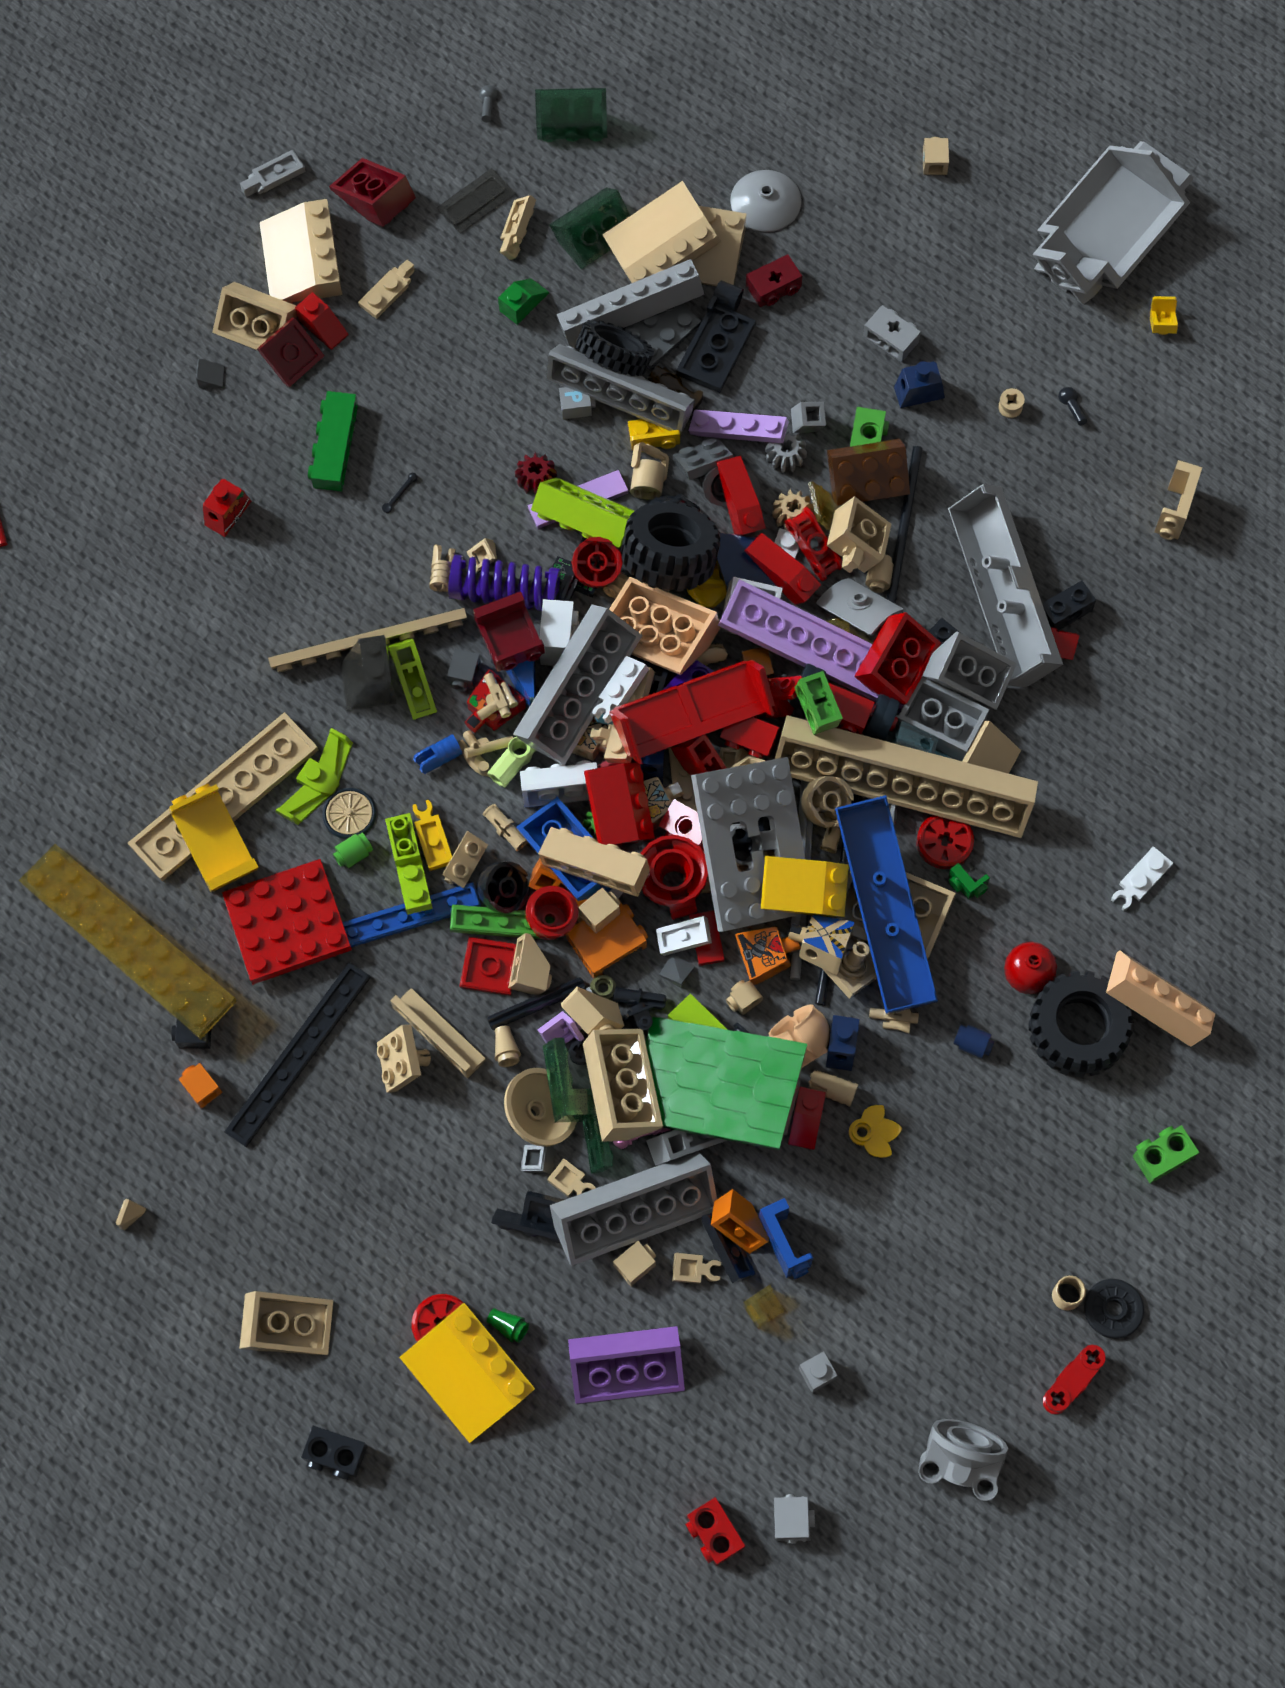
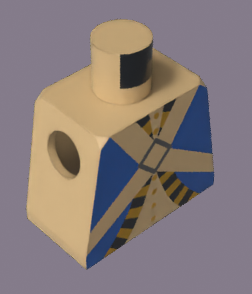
(823, 941)

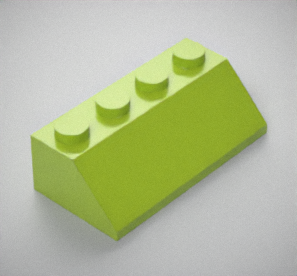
(581, 510)

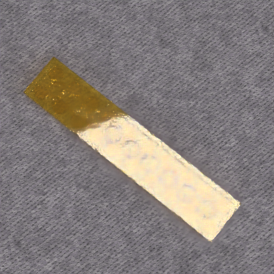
(128, 941)

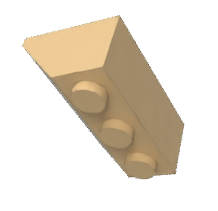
(250, 315)

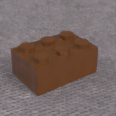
(868, 471)

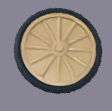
(349, 813)

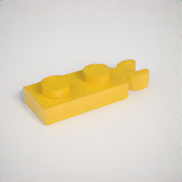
(432, 838)

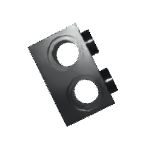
(337, 1445)

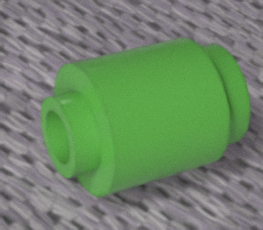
(352, 850)

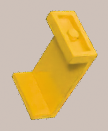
(212, 837)

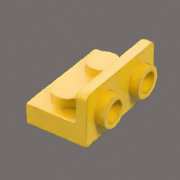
(652, 434)

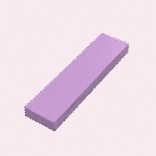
(607, 486)

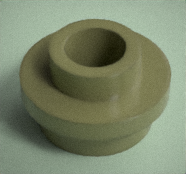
(603, 979)

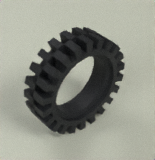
(614, 348)

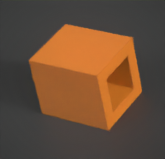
(199, 1085)

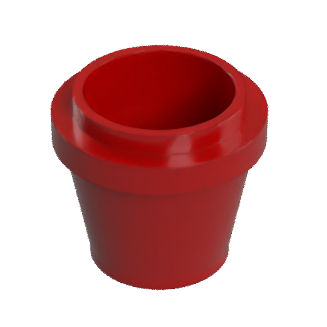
(551, 902)

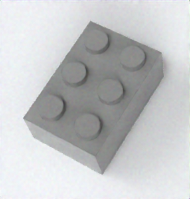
(945, 716)

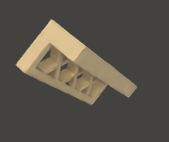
(438, 1032)

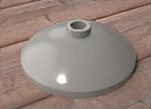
(766, 211)

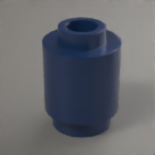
(974, 1041)

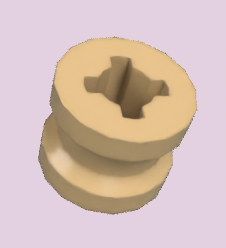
(1012, 409)
(615, 587)

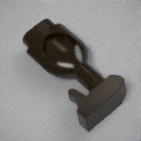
(674, 383)

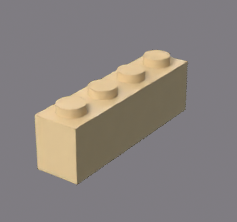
(594, 861)

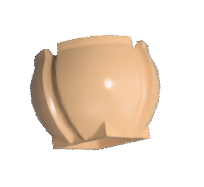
(807, 1027)

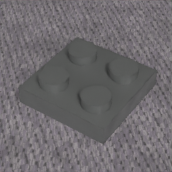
(702, 458)

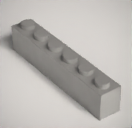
(635, 300)

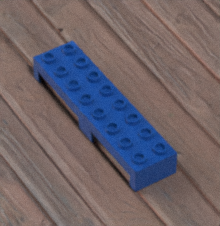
(886, 905)

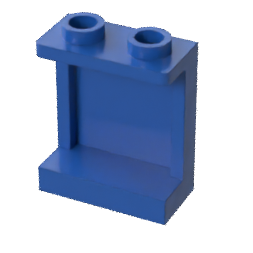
(789, 1263)

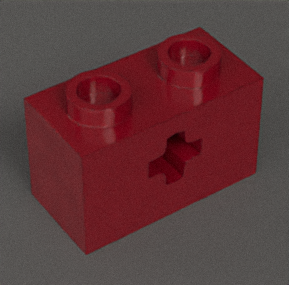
(774, 281)

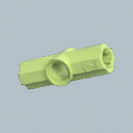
(510, 763)

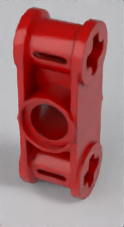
(803, 534)
(1074, 1379)

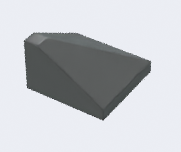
(676, 970)

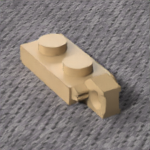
(516, 226)
(387, 289)

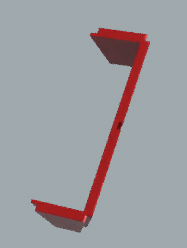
(693, 709)

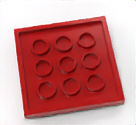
(286, 921)

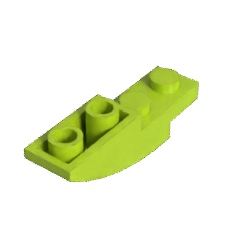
(408, 863)

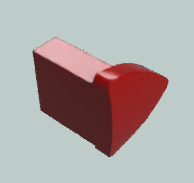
(1065, 642)

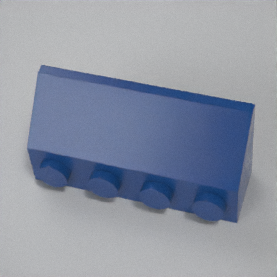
(558, 816)

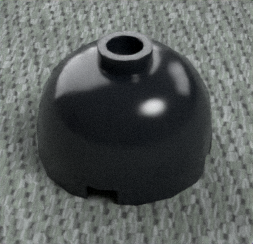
(503, 887)

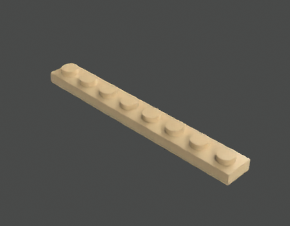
(333, 649)

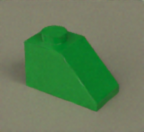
(521, 299)

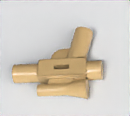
(498, 699)
(897, 1021)

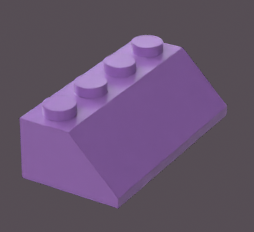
(626, 1365)

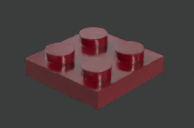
(290, 352)

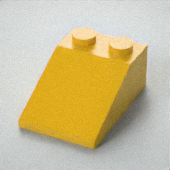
(804, 886)

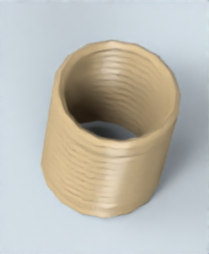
(1077, 1283)

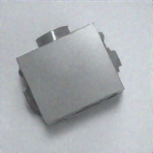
(793, 1519)

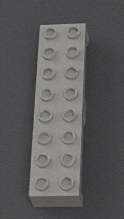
(1008, 588)

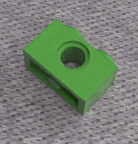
(868, 422)

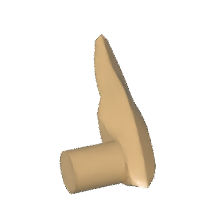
(477, 763)

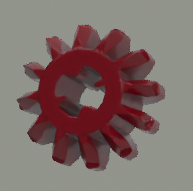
(526, 472)

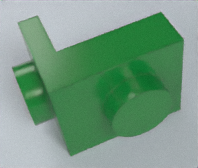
(963, 882)

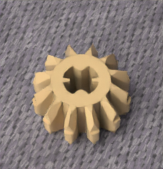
(786, 504)

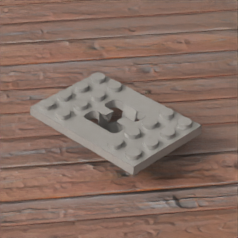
(745, 796)

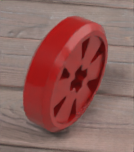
(944, 856)
(431, 1310)

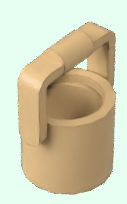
(648, 474)

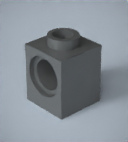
(463, 669)

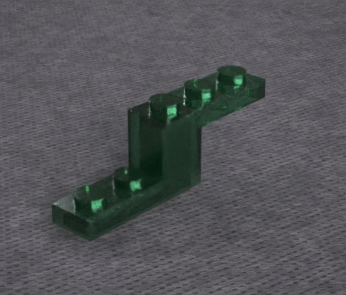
(575, 1104)

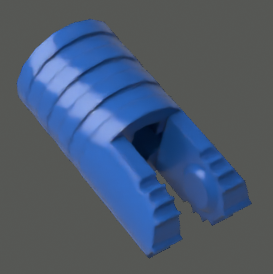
(438, 754)

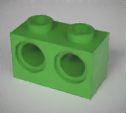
(818, 703)
(1168, 1158)

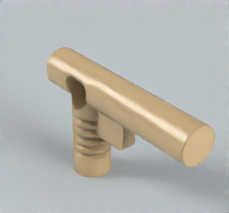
(482, 745)

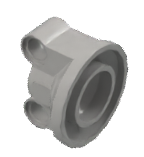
(964, 1456)

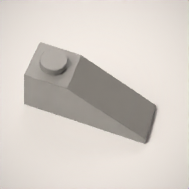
(678, 1144)

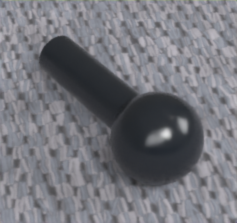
(1069, 397)

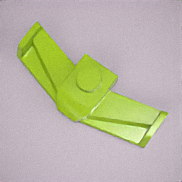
(319, 779)

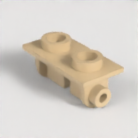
(464, 860)

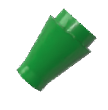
(509, 1325)

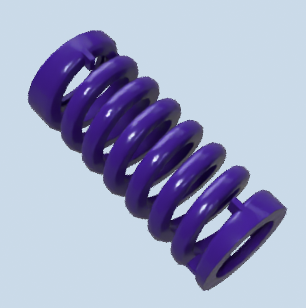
(495, 592)

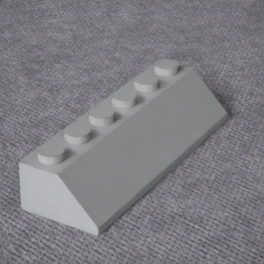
(624, 392)
(575, 683)
(634, 1207)

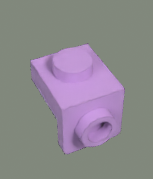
(561, 1027)

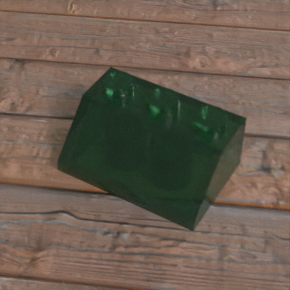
(571, 114)
(583, 227)

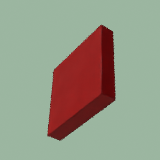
(488, 966)

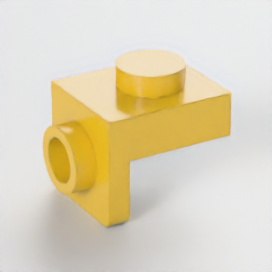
(1163, 315)

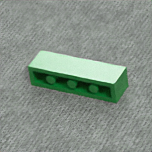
(334, 441)

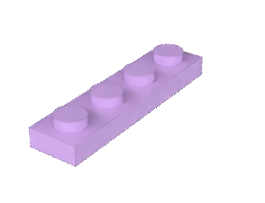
(738, 426)

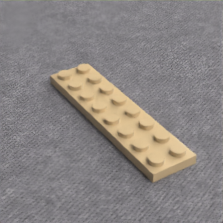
(241, 784)

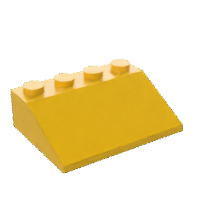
(467, 1372)

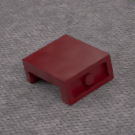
(508, 632)

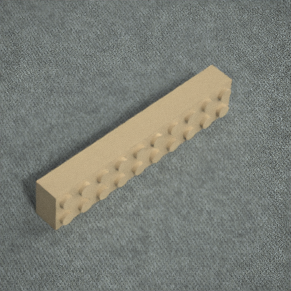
(910, 777)

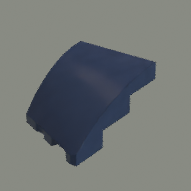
(735, 562)

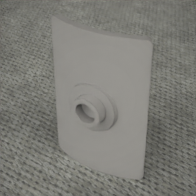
(858, 605)

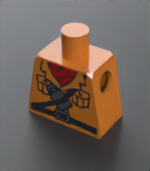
(765, 952)

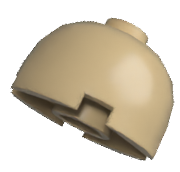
(823, 797)

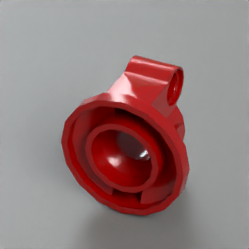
(678, 855)

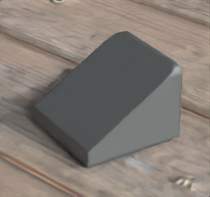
(209, 374)
(538, 1159)

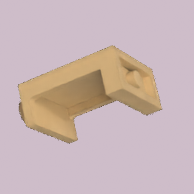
(1183, 482)

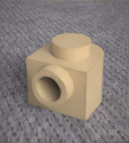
(743, 997)

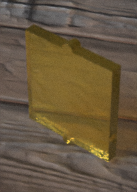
(822, 505)

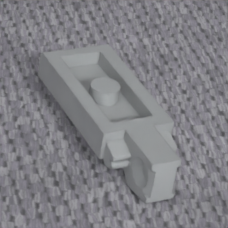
(273, 174)

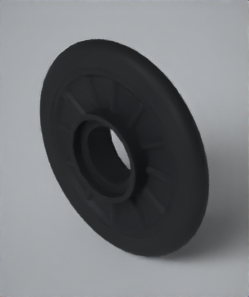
(1129, 1300)

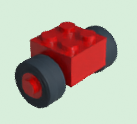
(858, 710)

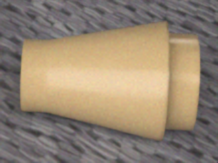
(506, 1049)

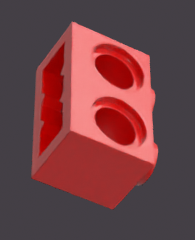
(721, 1529)

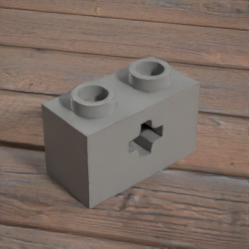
(892, 333)

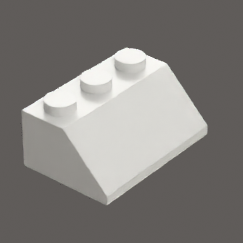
(559, 781)

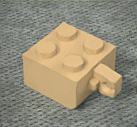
(858, 535)

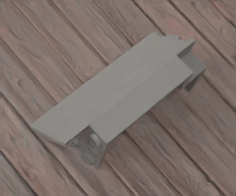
(1111, 219)

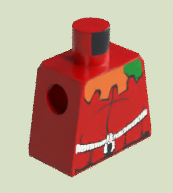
(227, 504)
(478, 700)

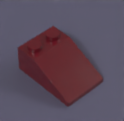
(374, 191)

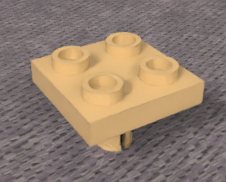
(856, 968)
(400, 1058)

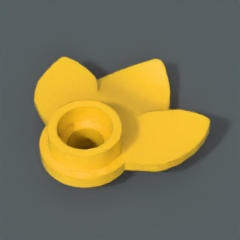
(878, 1129)

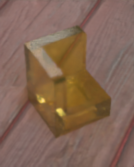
(763, 1306)

